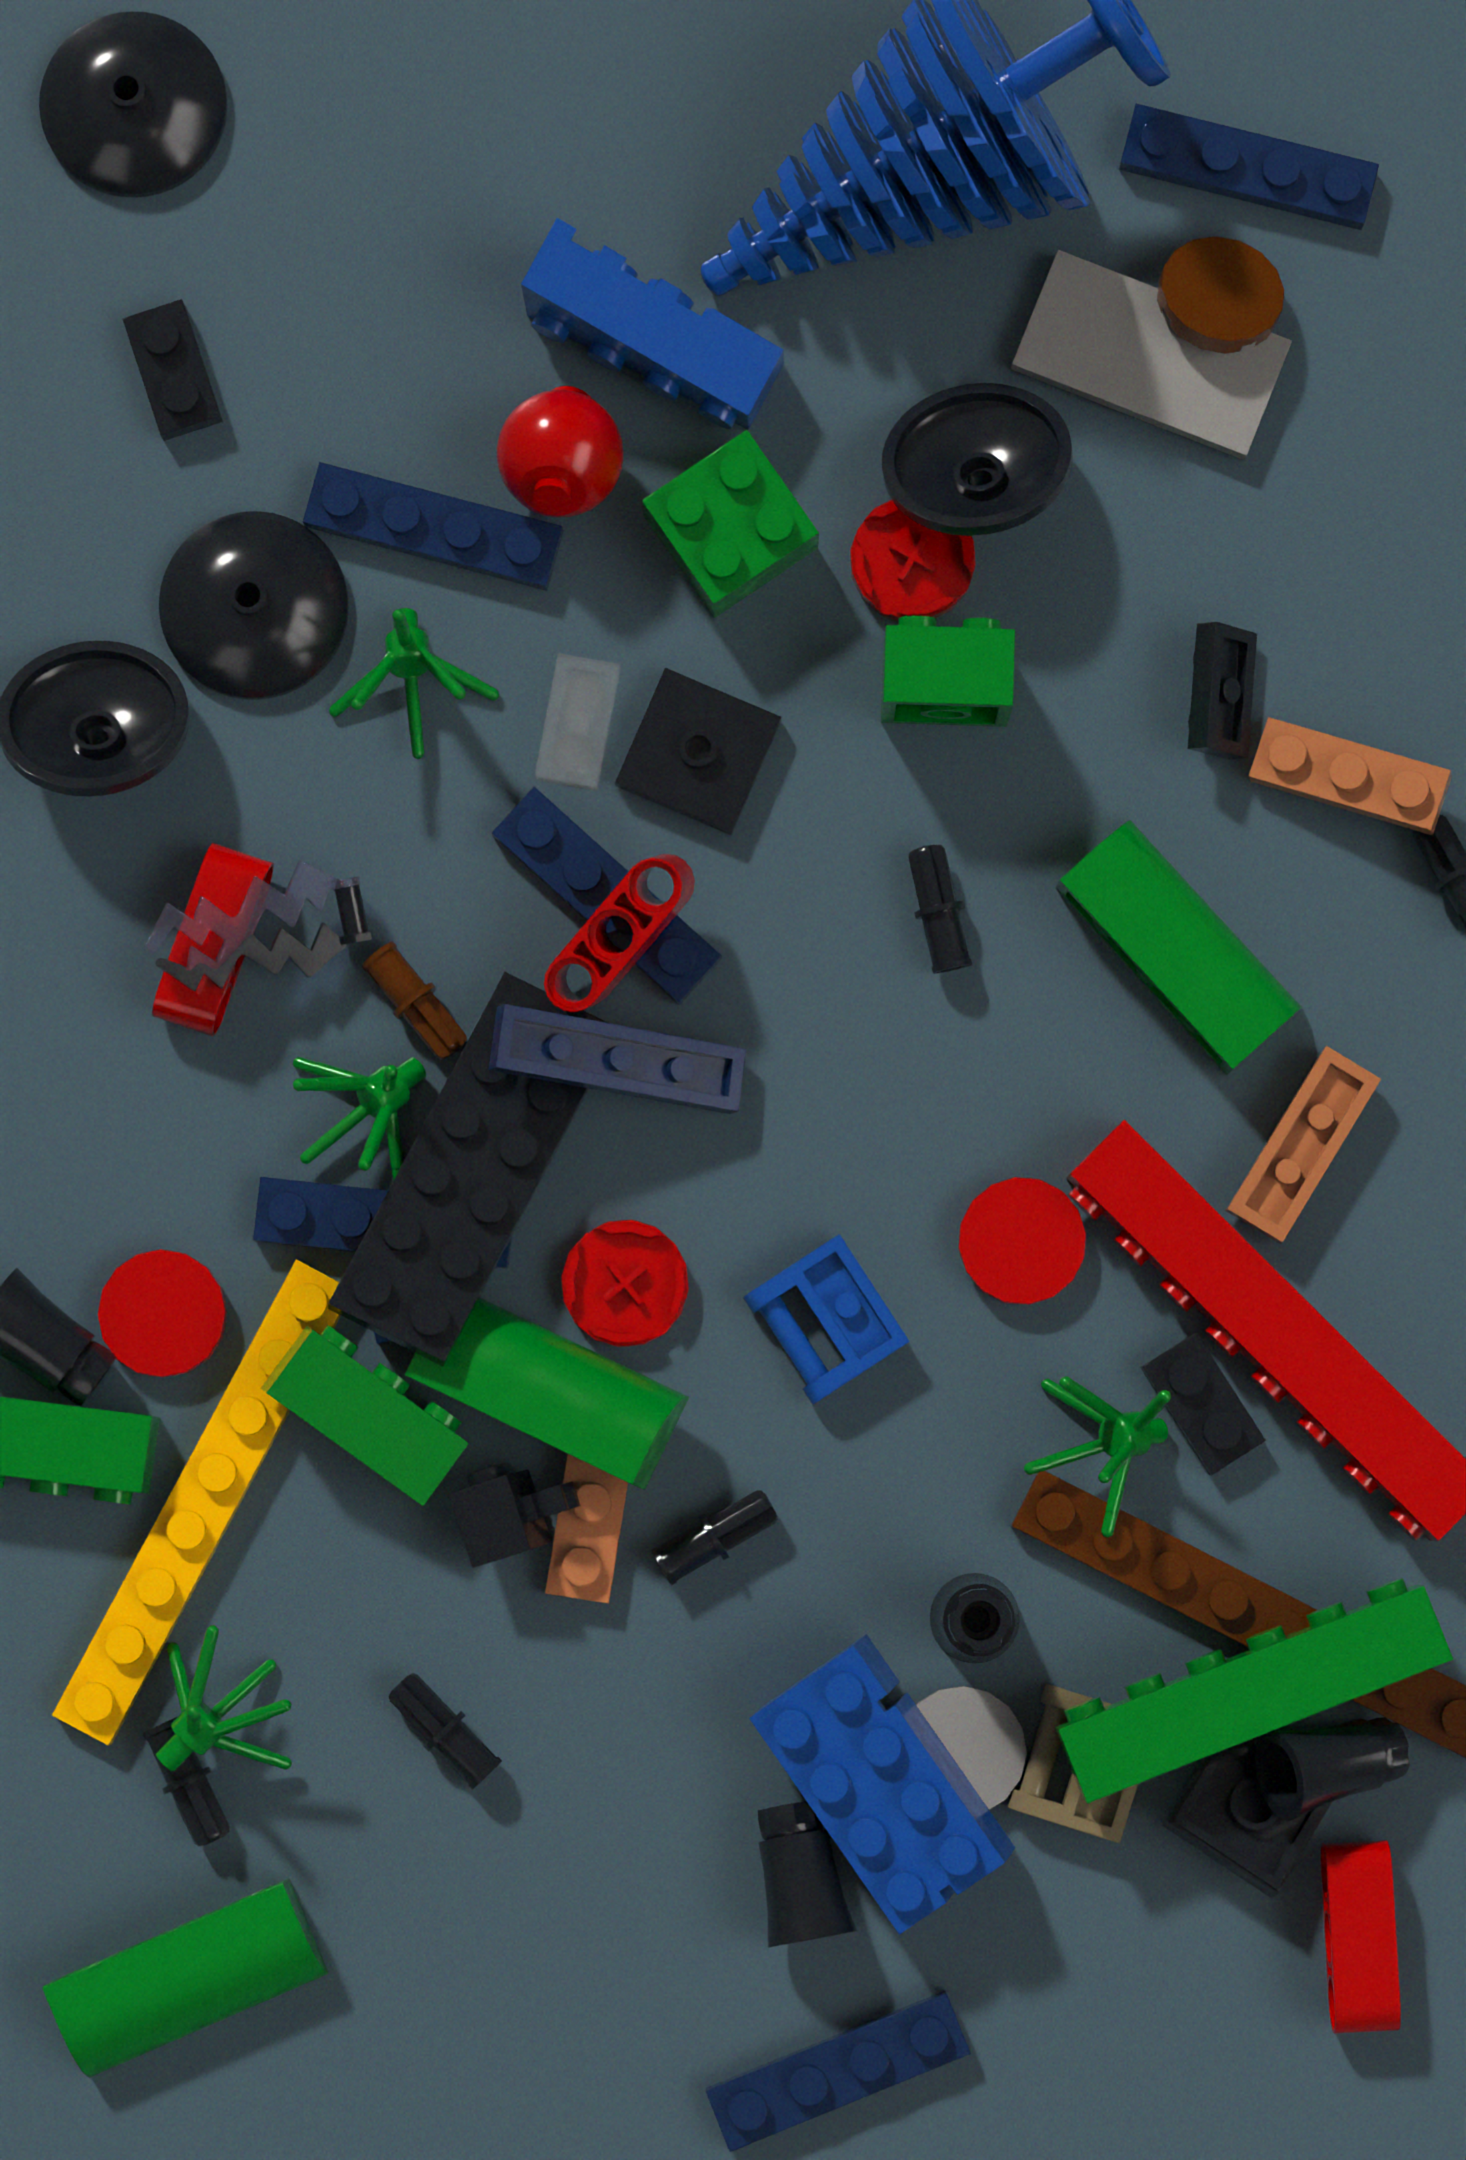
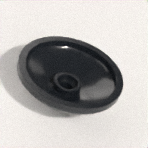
(140, 142)
(977, 459)
(260, 647)
(93, 718)

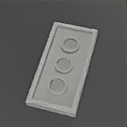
(1115, 347)

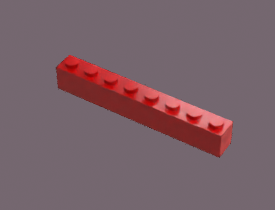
(1275, 1329)

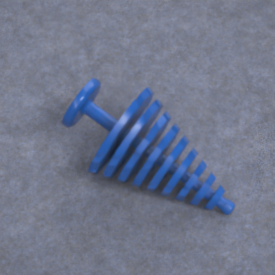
(931, 139)

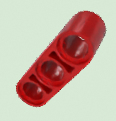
(224, 882)
(591, 944)
(1360, 1937)

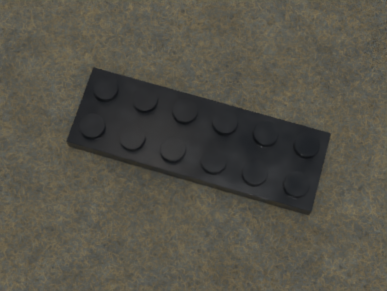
(458, 1193)

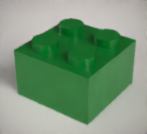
(730, 523)
(947, 673)

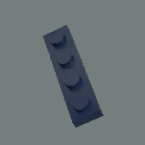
(1249, 166)
(433, 526)
(585, 877)
(617, 1059)
(319, 1215)
(837, 2071)

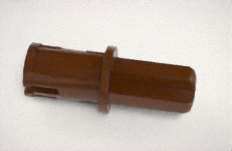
(415, 1001)

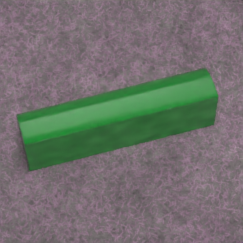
(1177, 946)
(557, 1392)
(185, 1979)

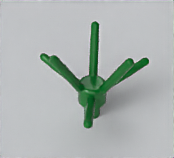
(409, 658)
(378, 1095)
(1119, 1437)
(202, 1727)

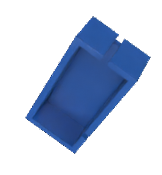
(883, 1785)

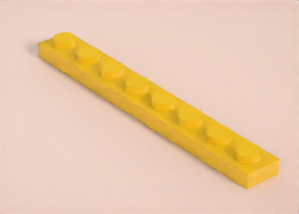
(193, 1517)

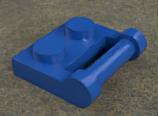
(844, 1306)

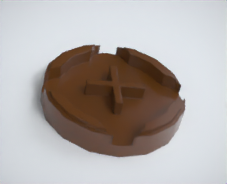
(1220, 294)

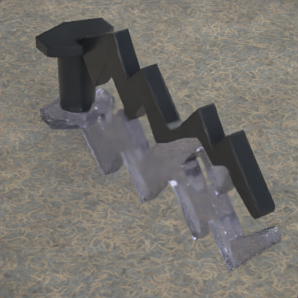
(238, 931)

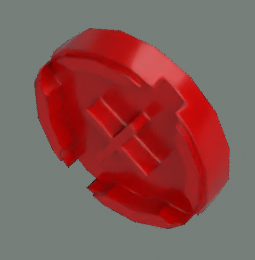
(909, 567)
(1022, 1241)
(625, 1283)
(162, 1313)

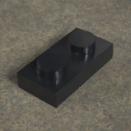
(172, 370)
(1222, 690)
(1203, 1404)

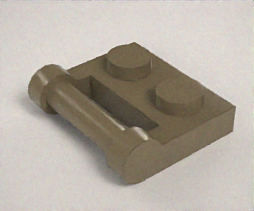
(1100, 1818)

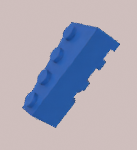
(648, 330)

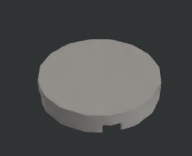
(980, 1738)

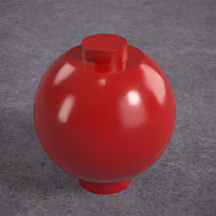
(560, 453)

